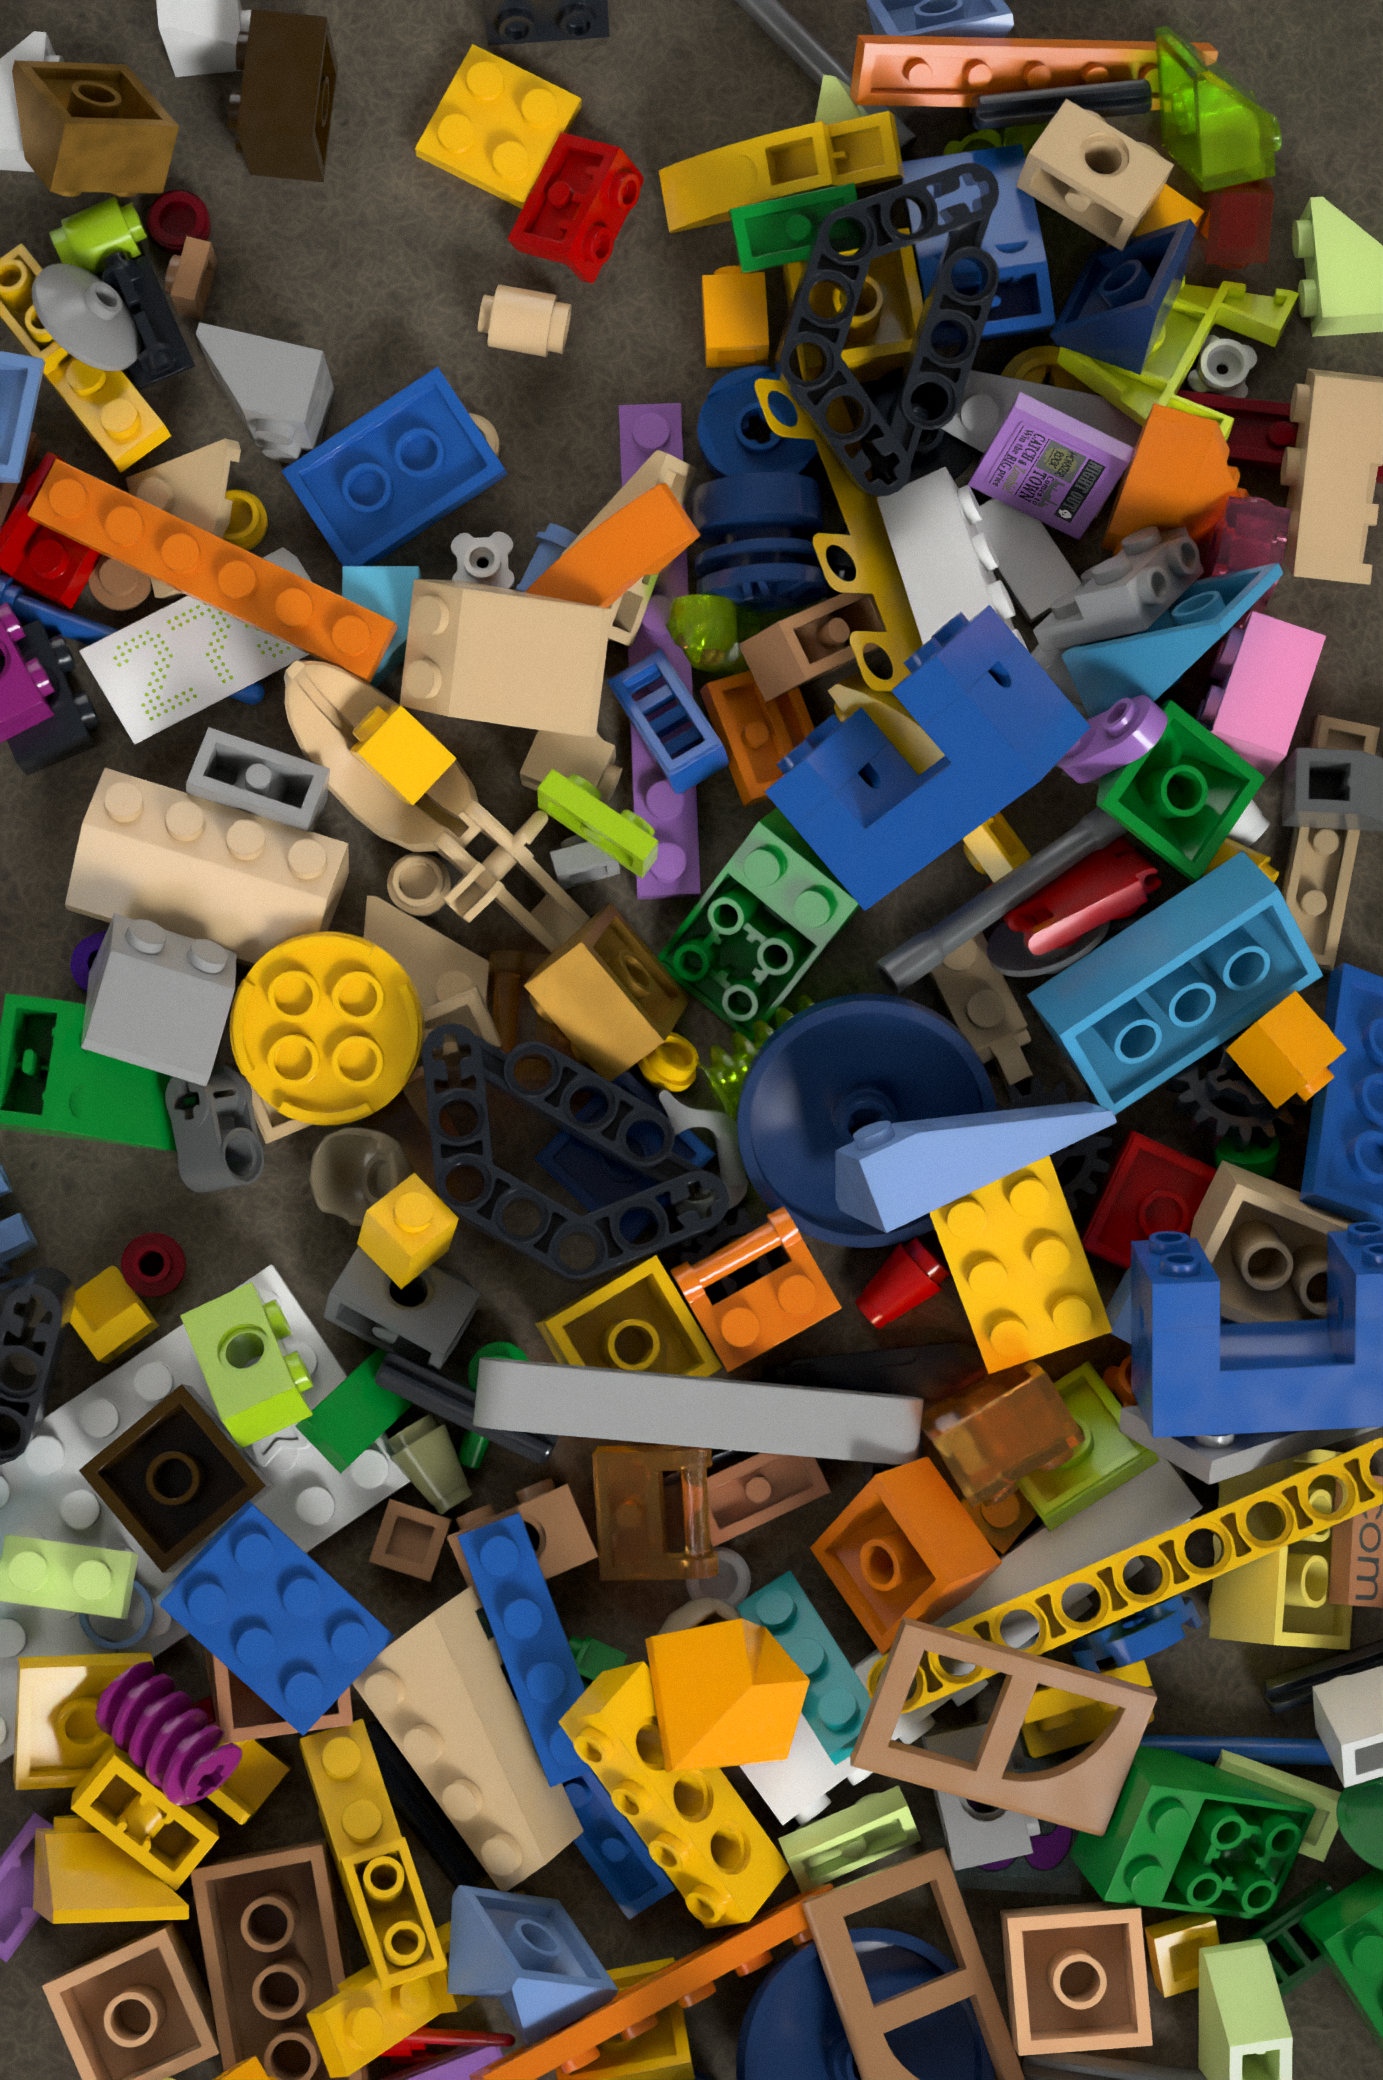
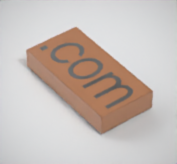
(1357, 1557)

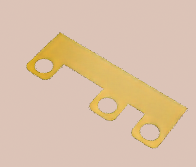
(866, 545)

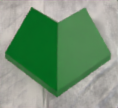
(1181, 793)

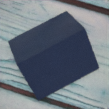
(1126, 297)

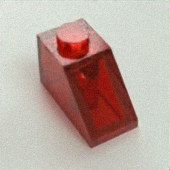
(1236, 223)

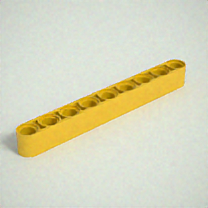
(1176, 1571)

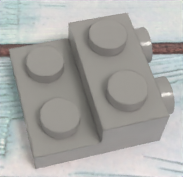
(1124, 591)

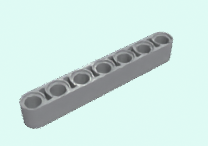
(697, 1411)

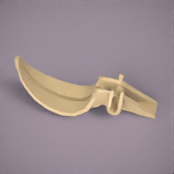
(323, 711)

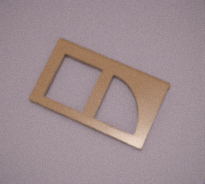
(1071, 1794)
(867, 2021)

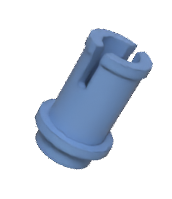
(550, 548)

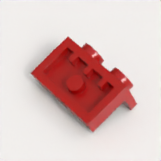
(578, 205)
(40, 556)

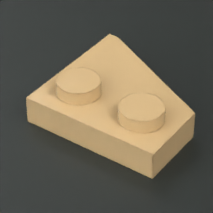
(191, 490)
(431, 959)

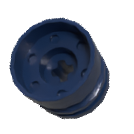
(759, 540)

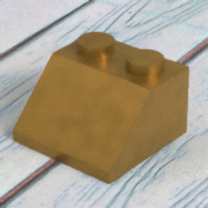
(92, 128)
(607, 995)

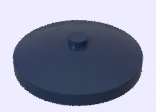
(830, 1076)
(798, 2033)

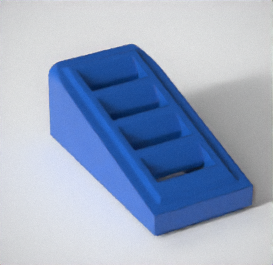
(691, 754)

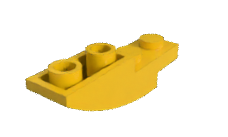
(780, 166)
(99, 399)
(991, 846)
(371, 1855)
(368, 2020)

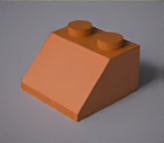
(904, 1551)

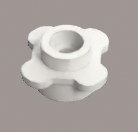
(1226, 352)
(494, 549)

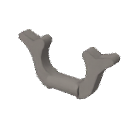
(729, 1155)

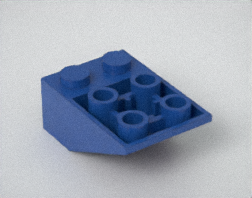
(1012, 238)

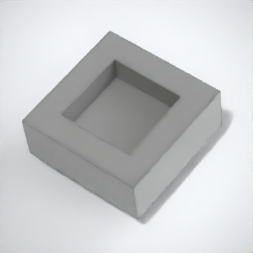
(581, 863)

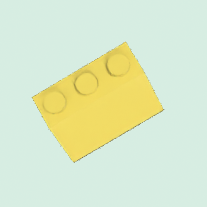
(1286, 1592)

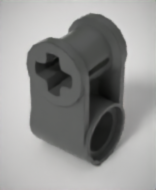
(218, 1135)

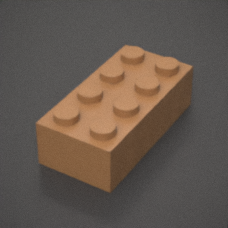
(273, 1954)

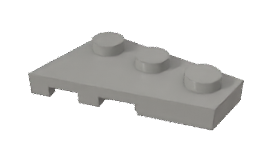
(990, 397)

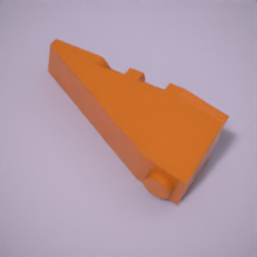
(1174, 479)

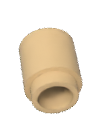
(524, 321)

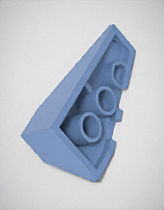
(921, 1165)

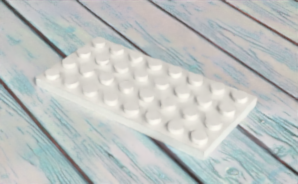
(52, 1501)

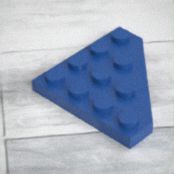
(1347, 1114)

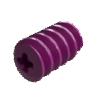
(166, 1735)

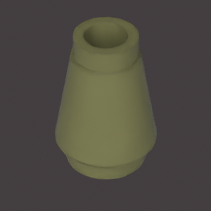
(431, 1463)

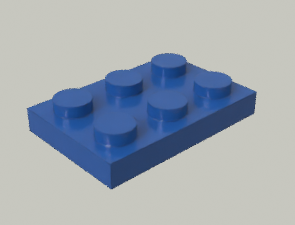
(395, 471)
(275, 1618)

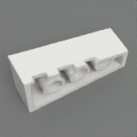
(942, 554)

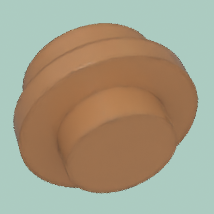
(118, 585)

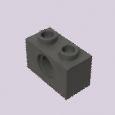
(425, 1332)

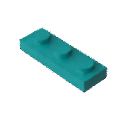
(835, 1695)

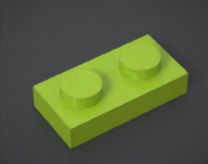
(579, 808)

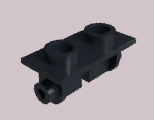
(545, 20)
(163, 345)

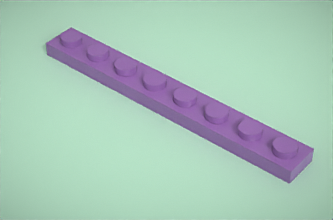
(671, 815)

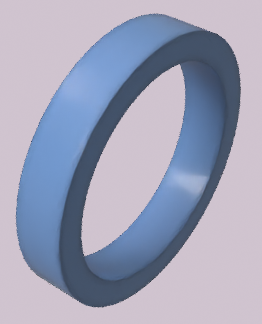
(148, 1619)

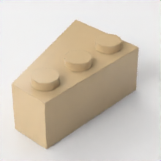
(1333, 474)

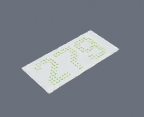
(184, 660)

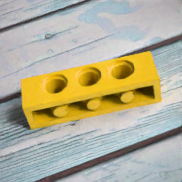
(686, 1818)

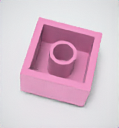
(1260, 688)

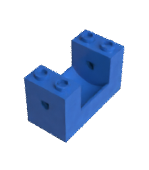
(984, 710)
(1248, 1376)

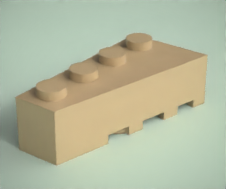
(468, 1740)

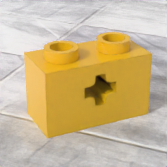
(142, 1820)

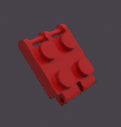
(1094, 891)

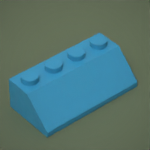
(1176, 983)

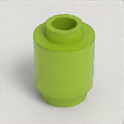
(97, 233)

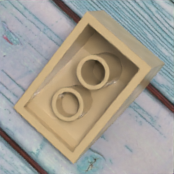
(505, 657)

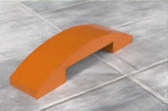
(620, 551)

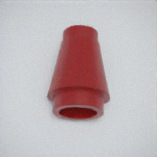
(902, 1283)

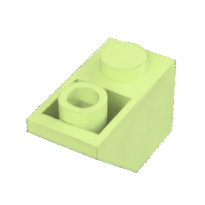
(1341, 272)
(1241, 2015)

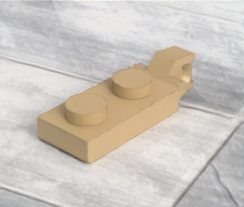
(984, 1009)

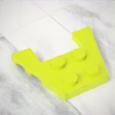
(1178, 345)

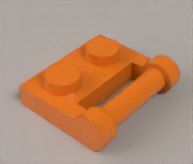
(766, 1309)

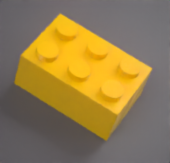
(1021, 1267)

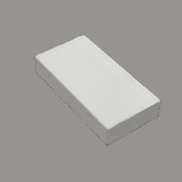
(1027, 559)

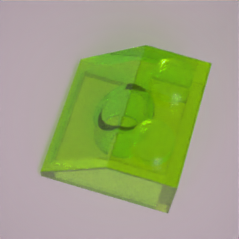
(1211, 118)

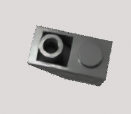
(1333, 790)

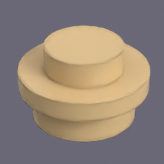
(418, 884)

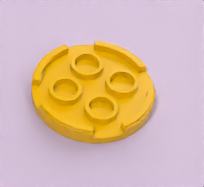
(327, 1028)

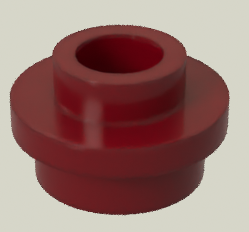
(167, 1279)

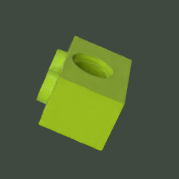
(255, 1398)

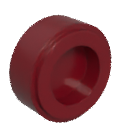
(175, 217)

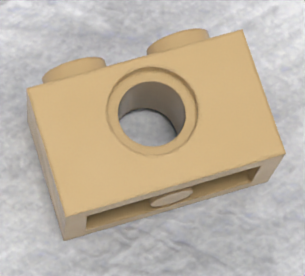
(1106, 203)

